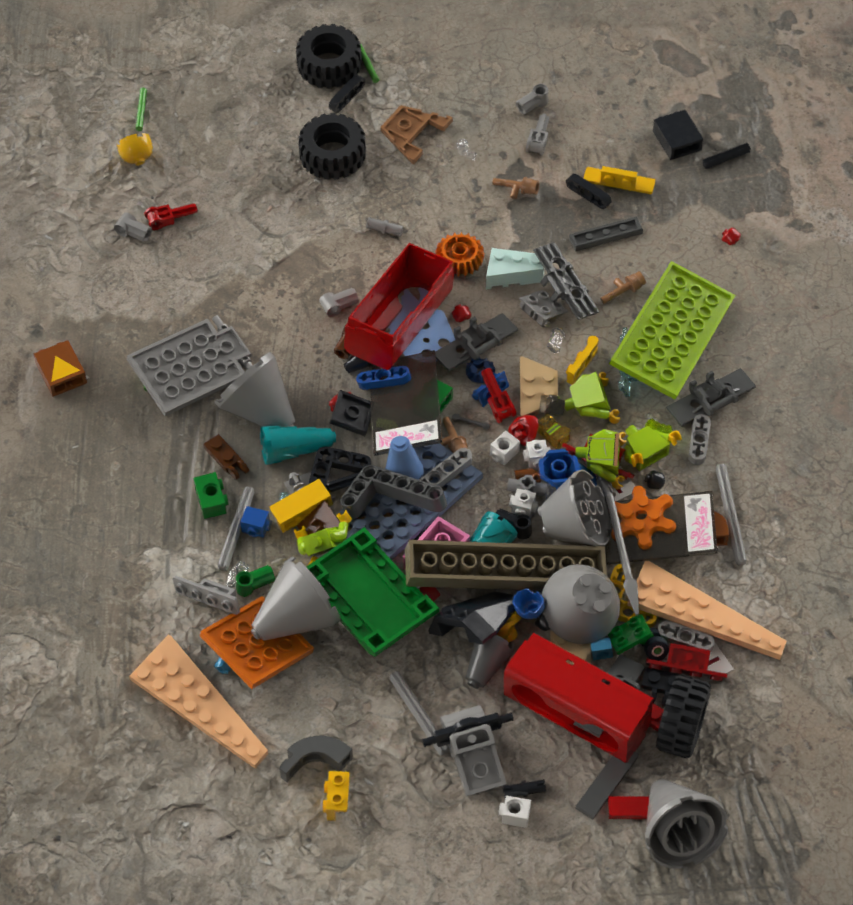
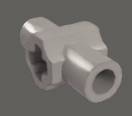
(528, 483)

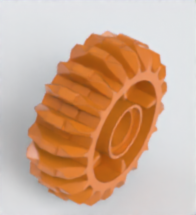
(464, 252)

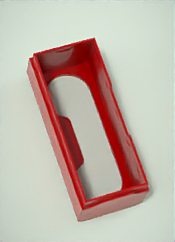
(379, 308)
(568, 693)

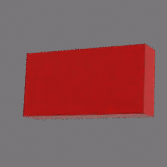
(628, 807)

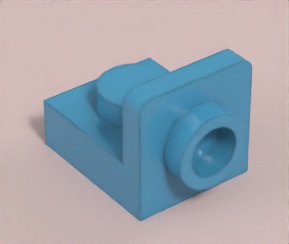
(602, 649)

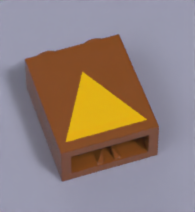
(60, 368)

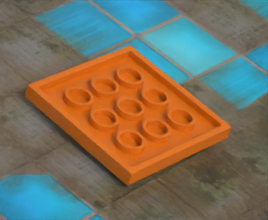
(253, 658)

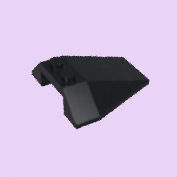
(479, 616)

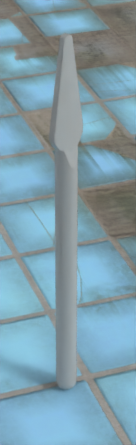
(630, 584)

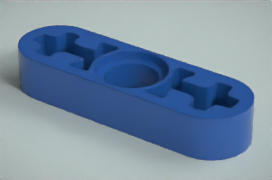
(400, 373)

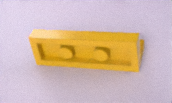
(298, 505)

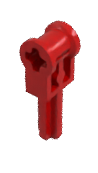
(165, 216)
(499, 400)

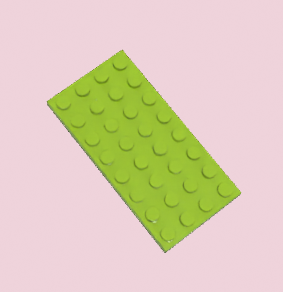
(672, 330)

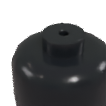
(655, 480)
(542, 623)

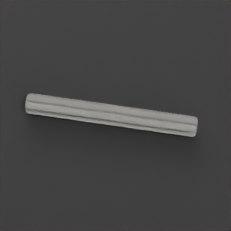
(235, 529)
(416, 709)

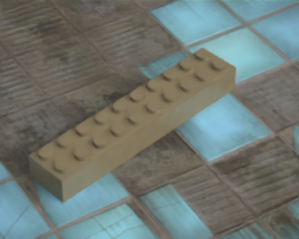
(493, 564)

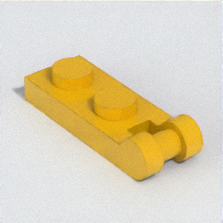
(582, 360)

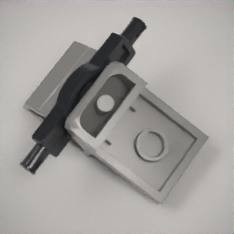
(473, 747)

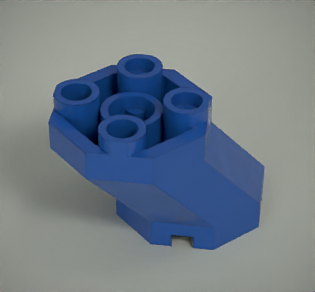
(559, 466)

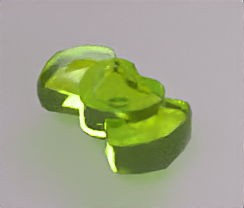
(656, 425)

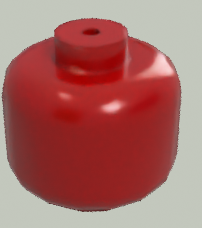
(731, 236)
(461, 313)

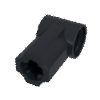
(517, 521)

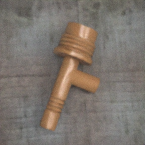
(527, 186)
(633, 282)
(453, 440)

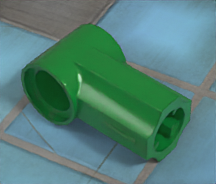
(254, 580)

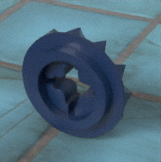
(471, 369)

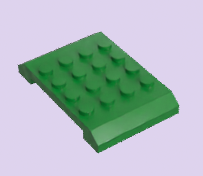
(371, 593)

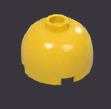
(135, 149)

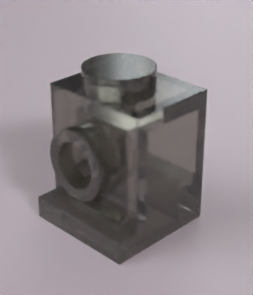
(551, 405)

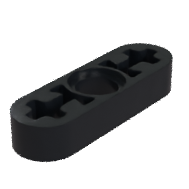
(347, 93)
(588, 191)

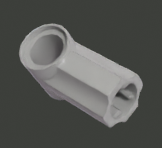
(537, 97)
(130, 226)
(334, 303)

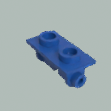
(482, 392)

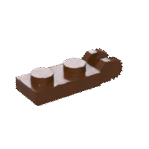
(225, 456)

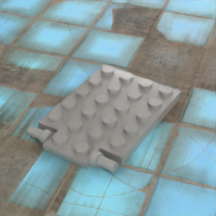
(191, 364)

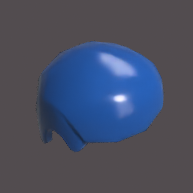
(528, 604)

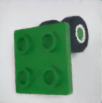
(638, 632)

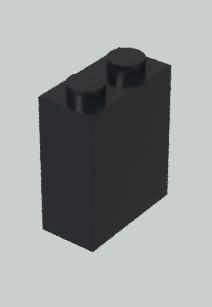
(677, 134)

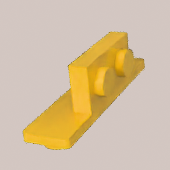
(619, 179)

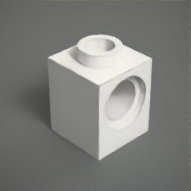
(507, 442)
(519, 819)

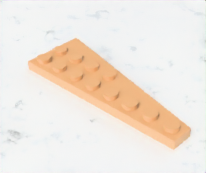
(681, 603)
(182, 687)

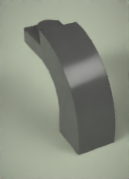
(313, 749)

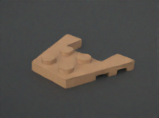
(406, 125)

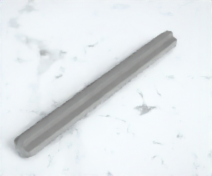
(731, 515)

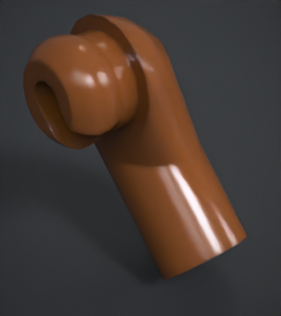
(530, 471)

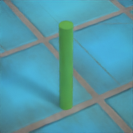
(368, 65)
(141, 109)

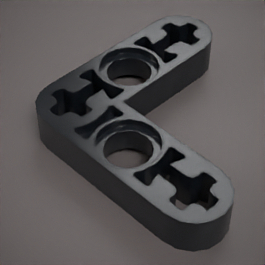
(332, 461)

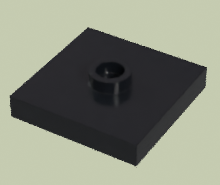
(351, 413)

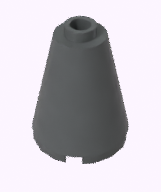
(487, 660)

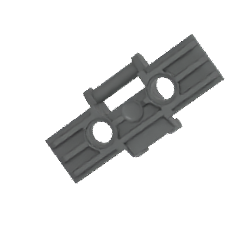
(565, 281)
(472, 339)
(727, 387)
(624, 670)

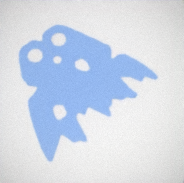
(438, 323)

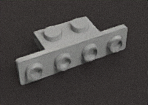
(208, 593)

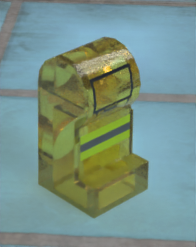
(553, 431)

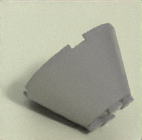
(577, 512)
(580, 604)

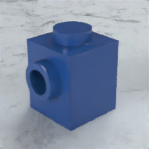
(255, 522)

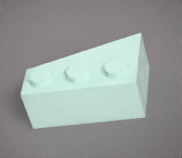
(513, 267)

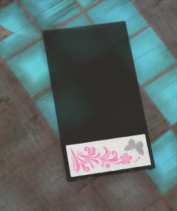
(408, 408)
(693, 534)

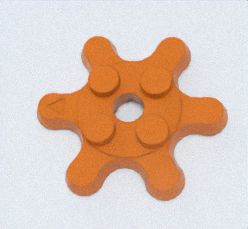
(652, 523)

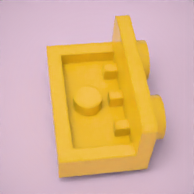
(337, 793)

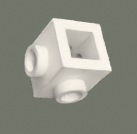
(534, 452)
(523, 502)

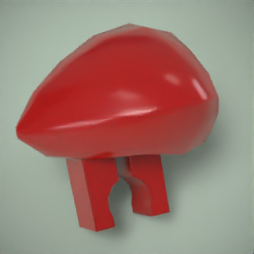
(524, 428)

